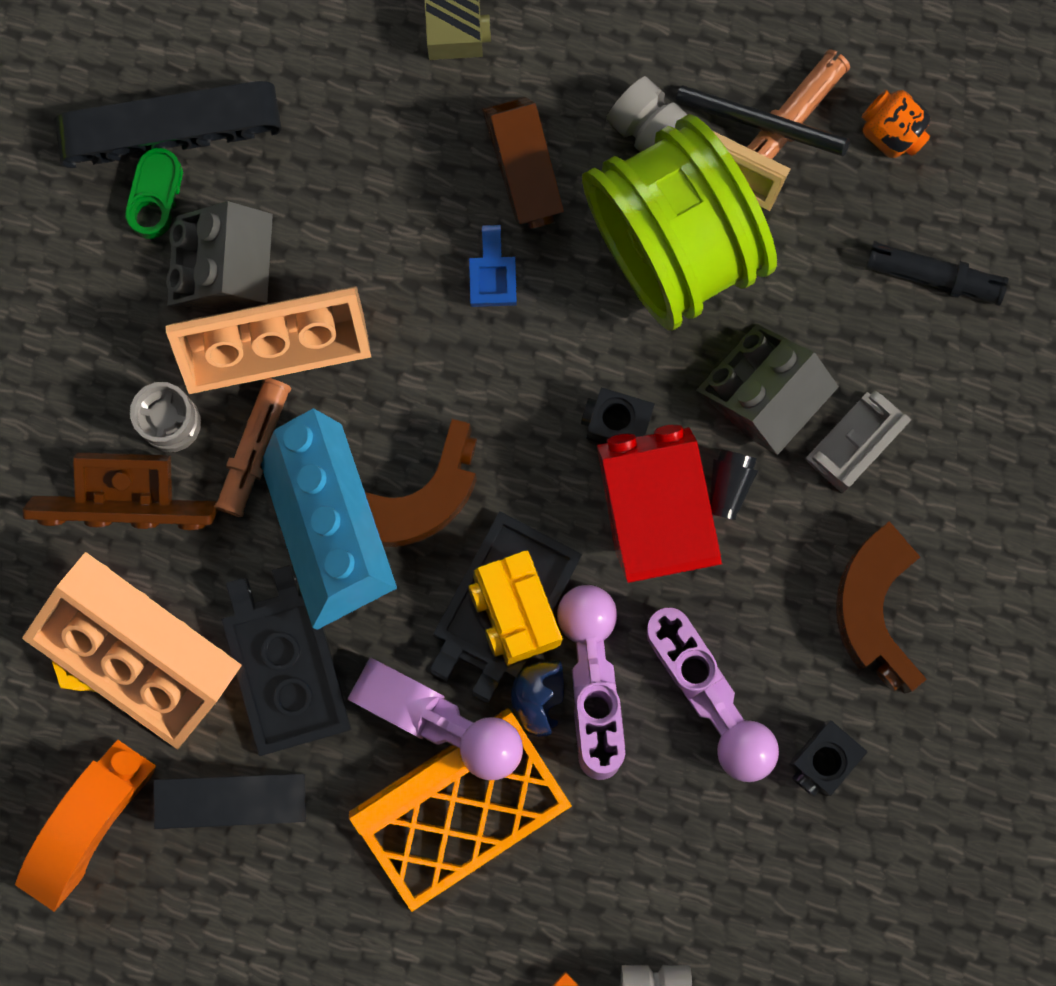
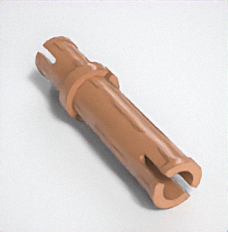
(803, 100)
(249, 456)

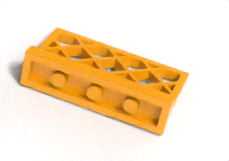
(426, 782)

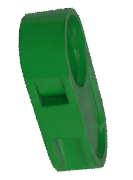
(154, 183)

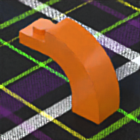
(79, 824)

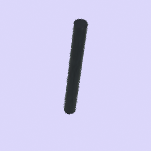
(763, 120)

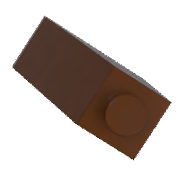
(524, 161)

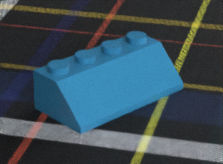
(325, 518)

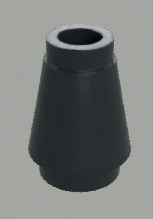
(731, 482)

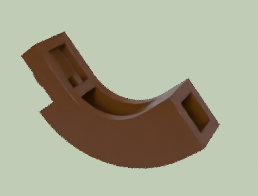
(434, 506)
(862, 602)

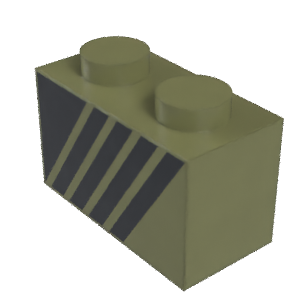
(455, 29)

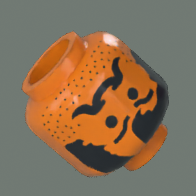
(896, 124)

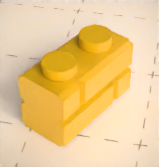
(515, 607)

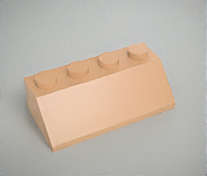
(270, 340)
(131, 650)

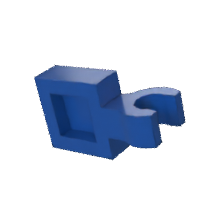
(493, 275)

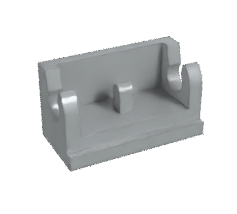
(857, 440)

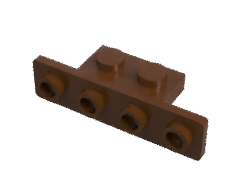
(121, 490)

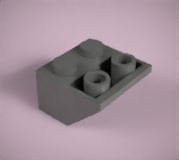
(220, 257)
(768, 387)

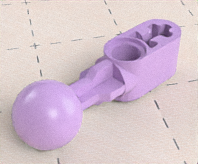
(588, 618)
(487, 747)
(745, 747)

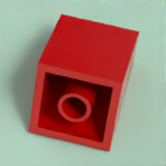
(658, 503)

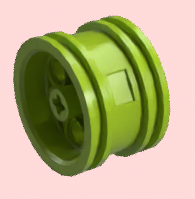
(680, 221)

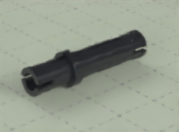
(944, 275)

